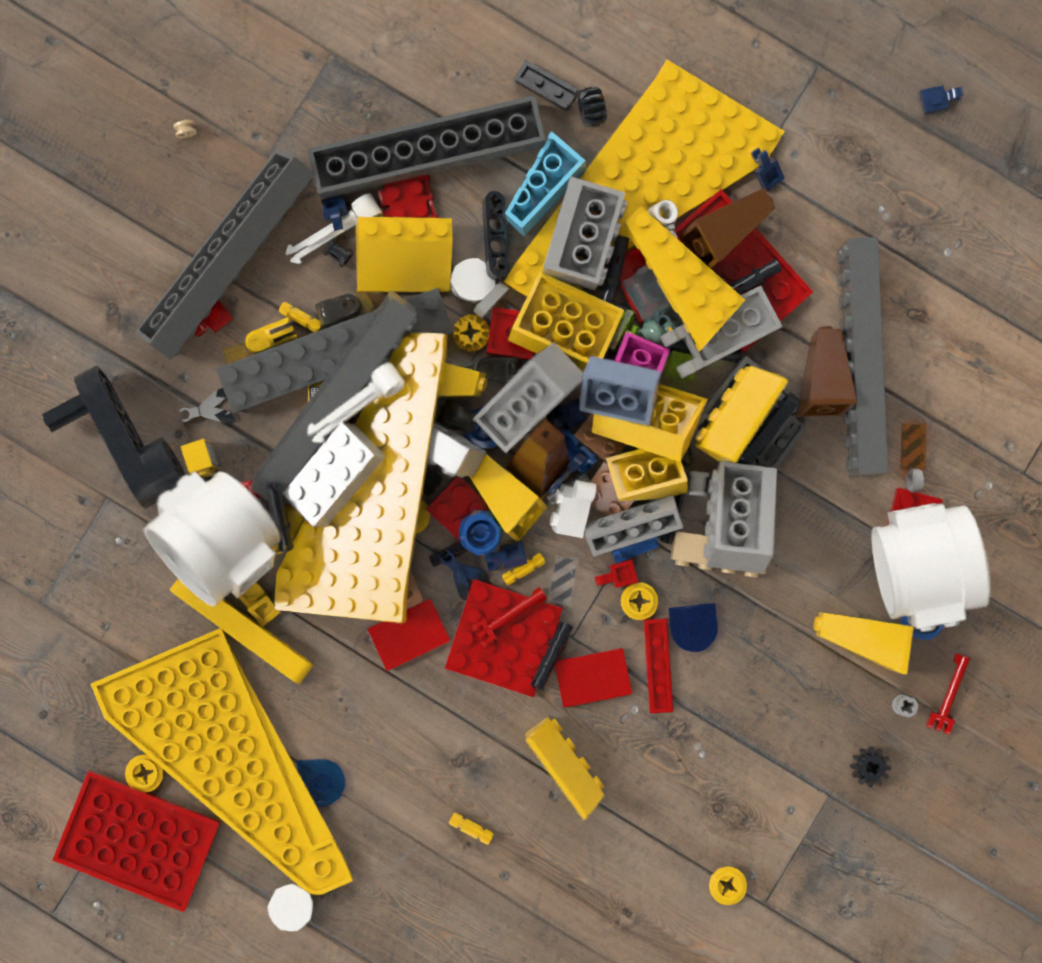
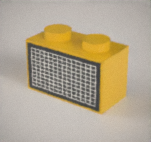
(201, 458)

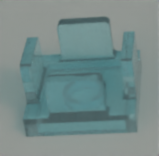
(647, 294)

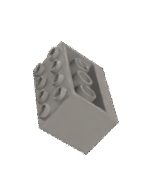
(573, 222)
(529, 397)
(740, 517)

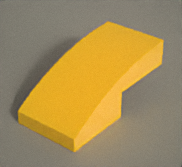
(259, 604)

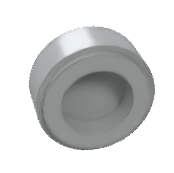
(915, 480)

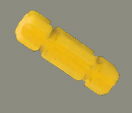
(300, 317)
(522, 570)
(471, 828)

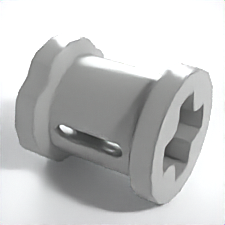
(697, 484)
(897, 703)

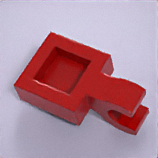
(216, 320)
(620, 574)

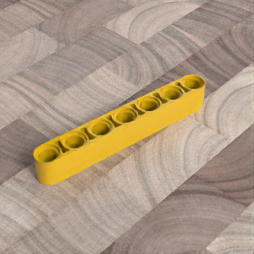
(249, 634)

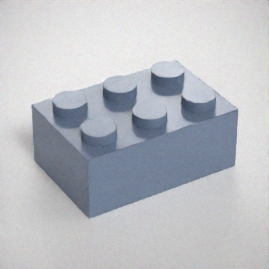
(619, 390)

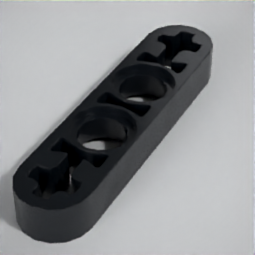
(495, 235)
(768, 429)

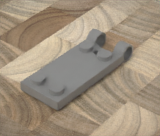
(747, 324)

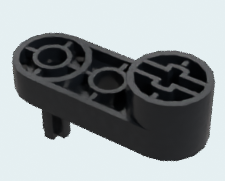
(145, 468)

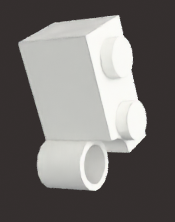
(572, 508)

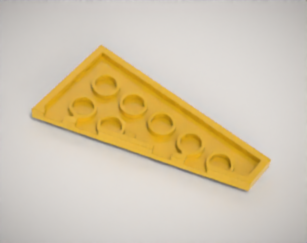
(687, 282)

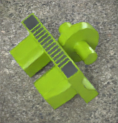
(623, 326)

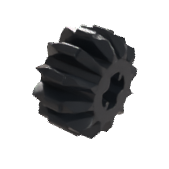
(592, 106)
(865, 775)

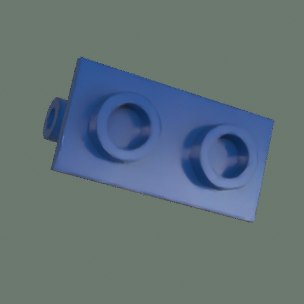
(574, 447)
(634, 549)

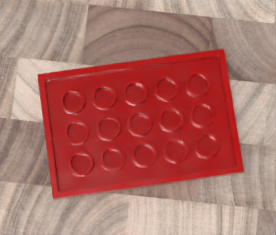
(783, 290)
(136, 841)

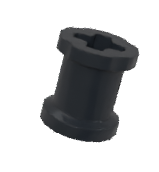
(338, 252)

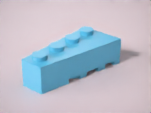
(544, 183)

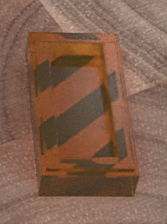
(913, 446)

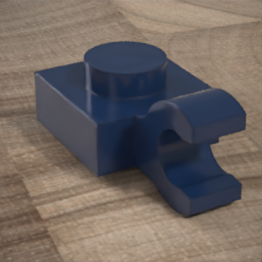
(936, 98)
(769, 171)
(334, 209)
(568, 415)
(509, 555)

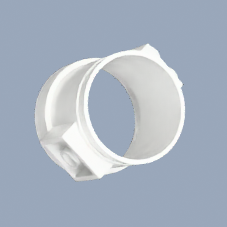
(213, 536)
(930, 565)

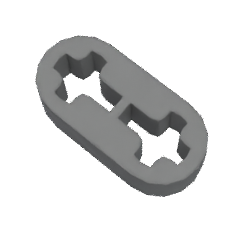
(491, 299)

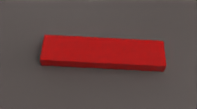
(658, 665)

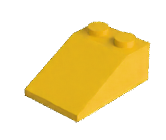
(646, 476)

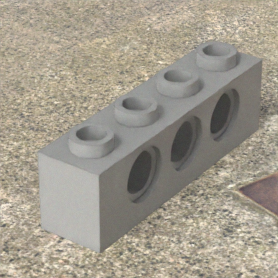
(633, 525)

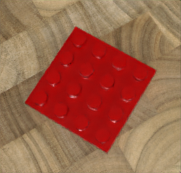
(519, 645)

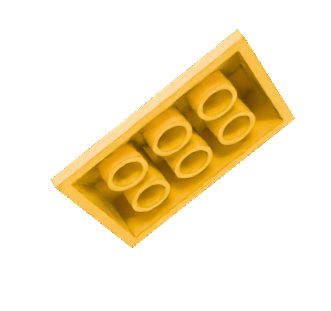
(403, 254)
(568, 317)
(739, 414)
(670, 427)
(565, 766)

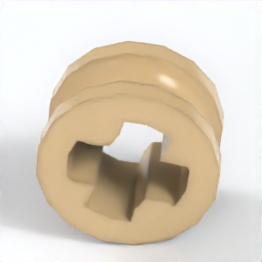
(184, 129)

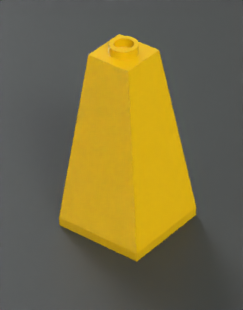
(461, 382)
(508, 498)
(874, 640)

